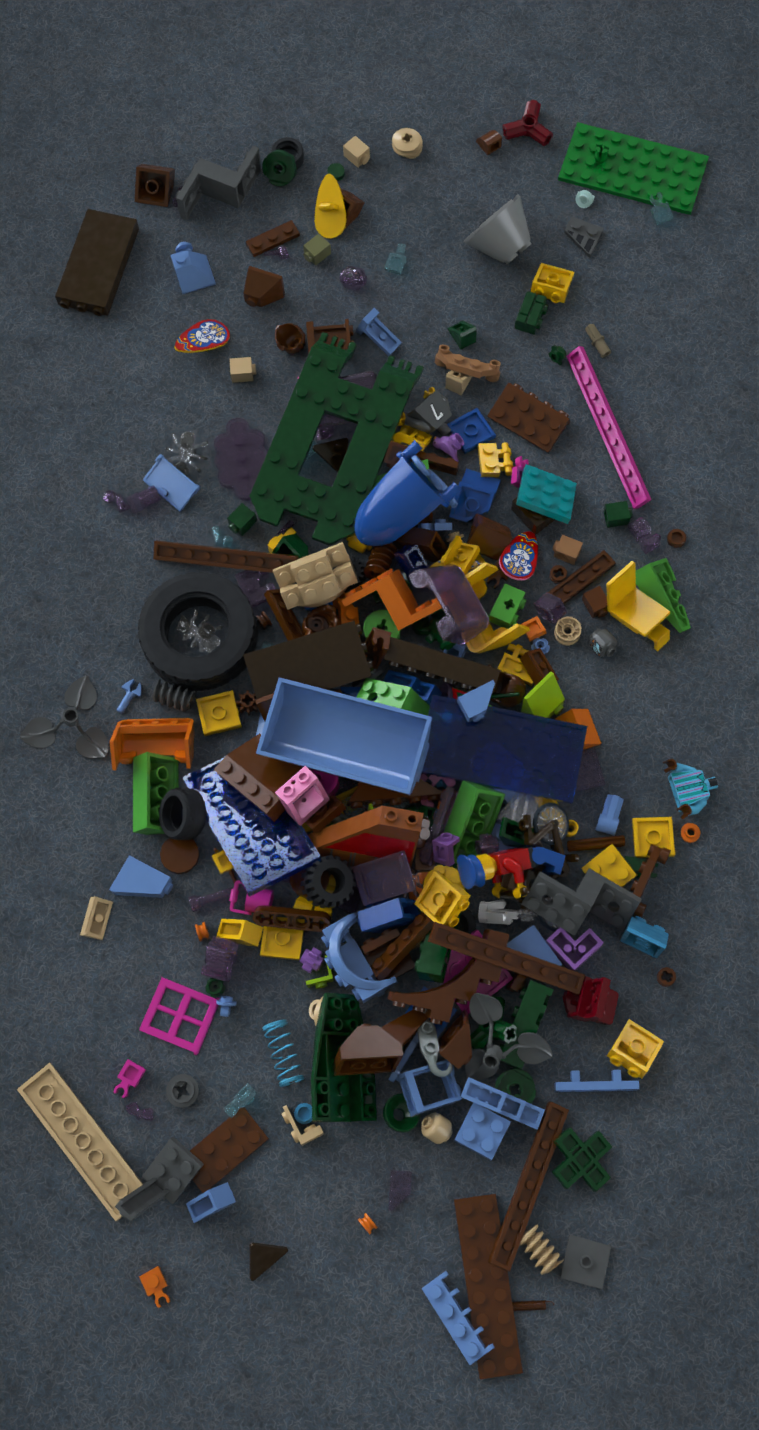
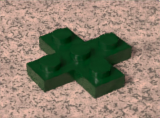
(582, 1159)

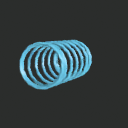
(269, 1027)

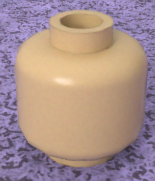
(436, 1128)

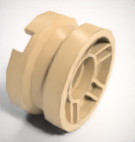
(565, 624)

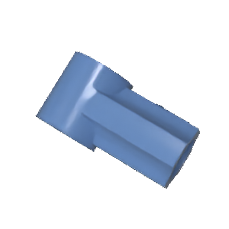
(609, 820)

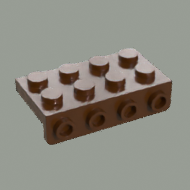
(529, 417)

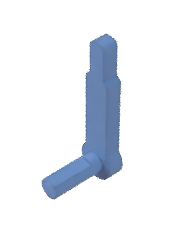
(394, 1076)

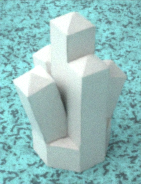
(494, 913)

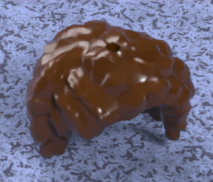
(323, 617)

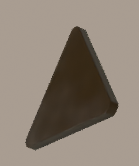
(332, 452)
(263, 1257)

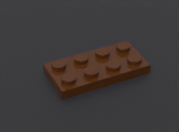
(227, 1148)

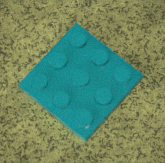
(546, 494)

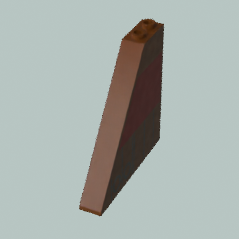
(371, 835)

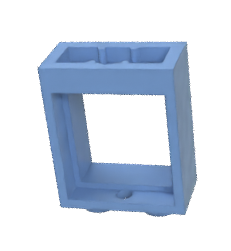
(412, 1094)

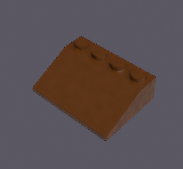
(257, 776)

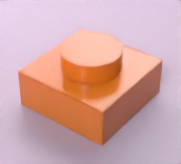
(536, 628)

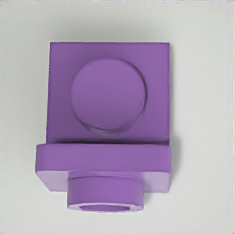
(443, 848)

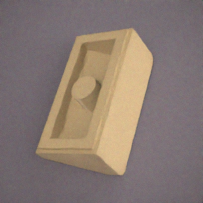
(96, 918)

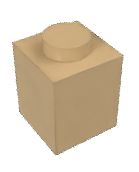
(356, 151)
(242, 369)

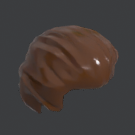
(289, 338)

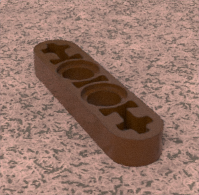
(291, 922)

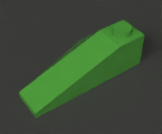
(656, 582)

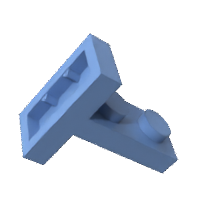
(378, 332)

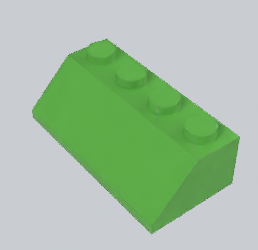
(152, 779)
(473, 815)

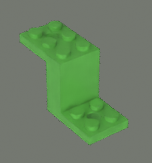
(393, 695)

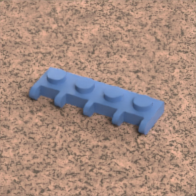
(455, 1319)

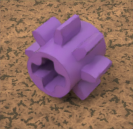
(312, 960)

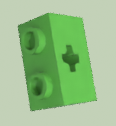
(508, 596)

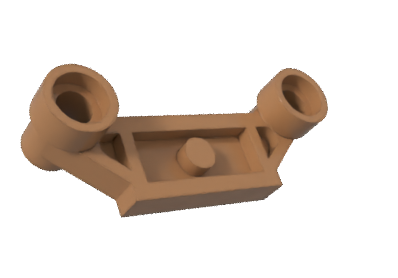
(466, 365)

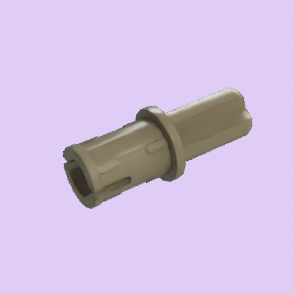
(597, 340)

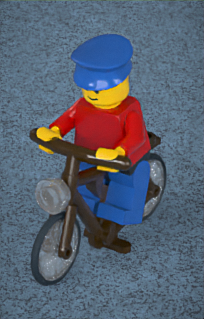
(550, 827)

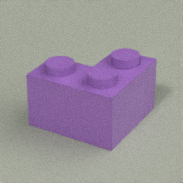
(573, 952)

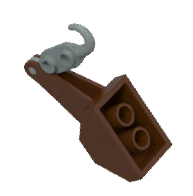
(380, 1048)

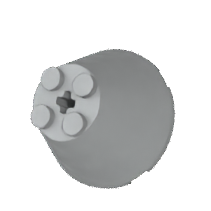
(502, 233)

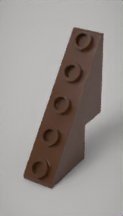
(367, 794)

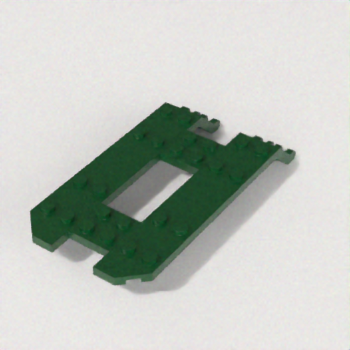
(322, 392)

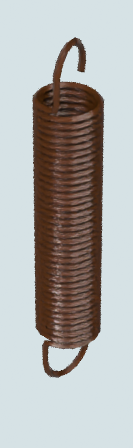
(529, 1305)

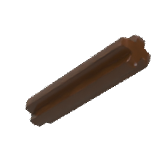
(595, 843)

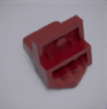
(593, 1003)

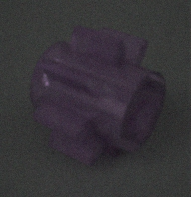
(486, 844)

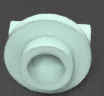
(584, 199)

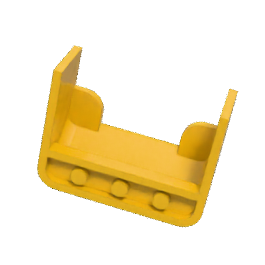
(489, 638)

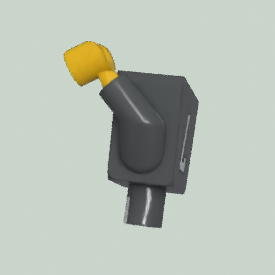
(429, 414)

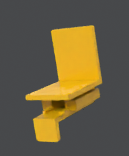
(635, 608)

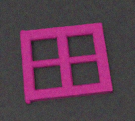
(179, 1015)

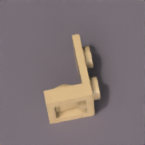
(311, 1132)

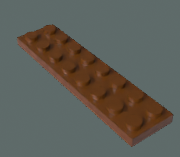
(487, 1286)

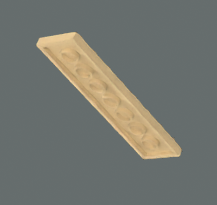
(80, 1137)

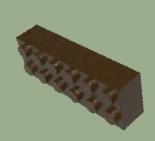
(442, 664)

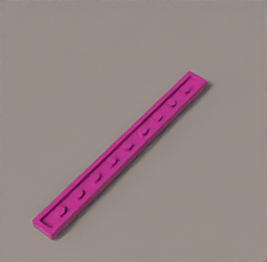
(608, 428)

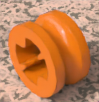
(202, 931)
(367, 1223)

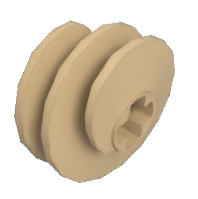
(407, 143)

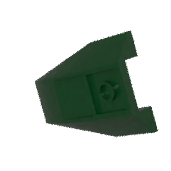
(340, 1096)

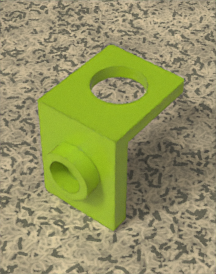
(322, 981)

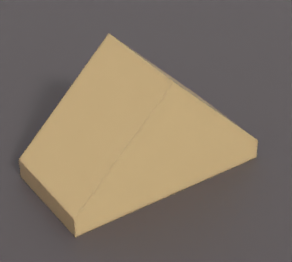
(457, 381)

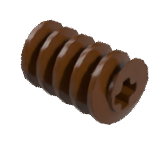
(379, 560)

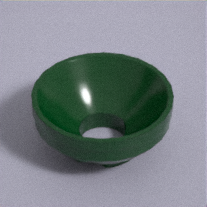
(398, 1102)

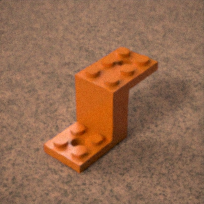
(396, 598)

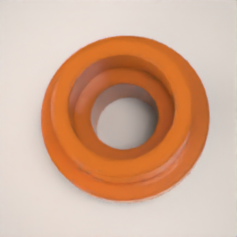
(688, 838)

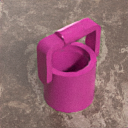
(263, 897)

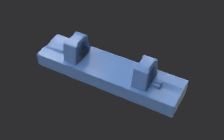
(592, 1086)

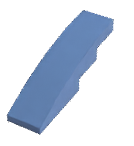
(502, 1103)

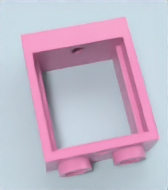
(309, 802)

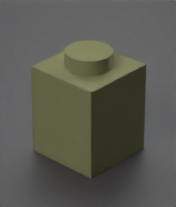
(316, 249)

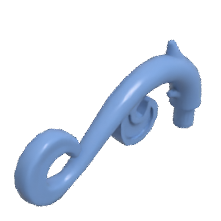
(433, 477)

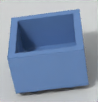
(482, 1131)

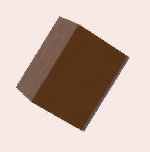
(489, 536)

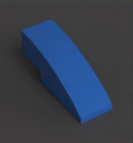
(423, 689)

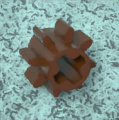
(243, 700)

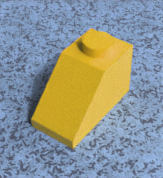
(240, 931)

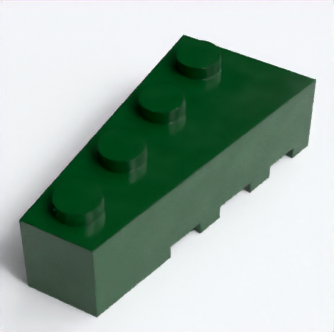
(527, 1018)

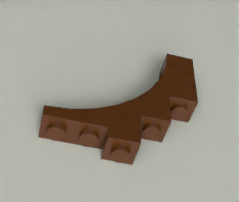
(462, 986)

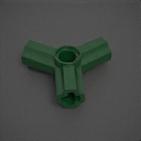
(501, 1031)

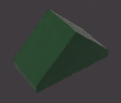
(463, 334)
(511, 834)

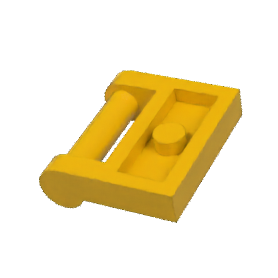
(420, 437)

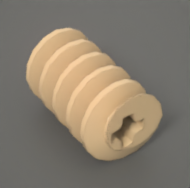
(540, 1251)

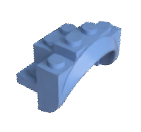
(350, 962)

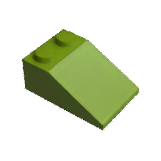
(544, 698)

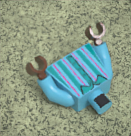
(689, 787)

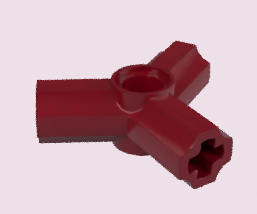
(528, 125)

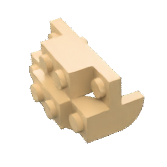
(316, 578)

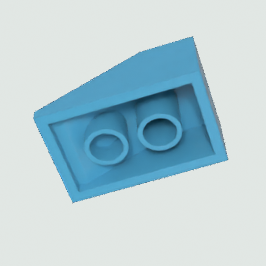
(645, 937)

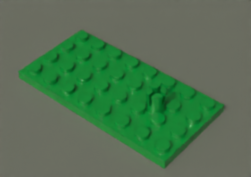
(633, 167)

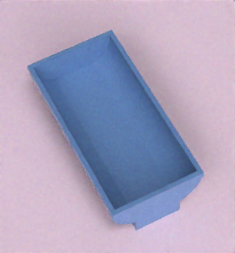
(345, 736)

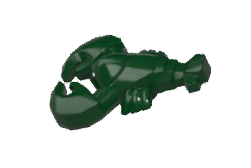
(424, 627)

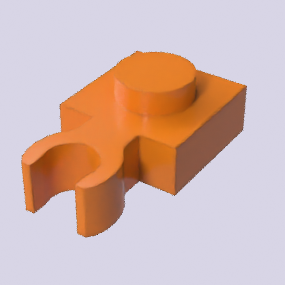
(153, 1283)

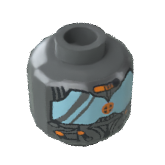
(603, 643)

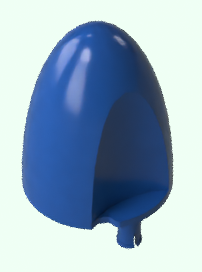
(399, 502)

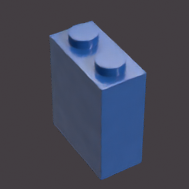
(388, 915)

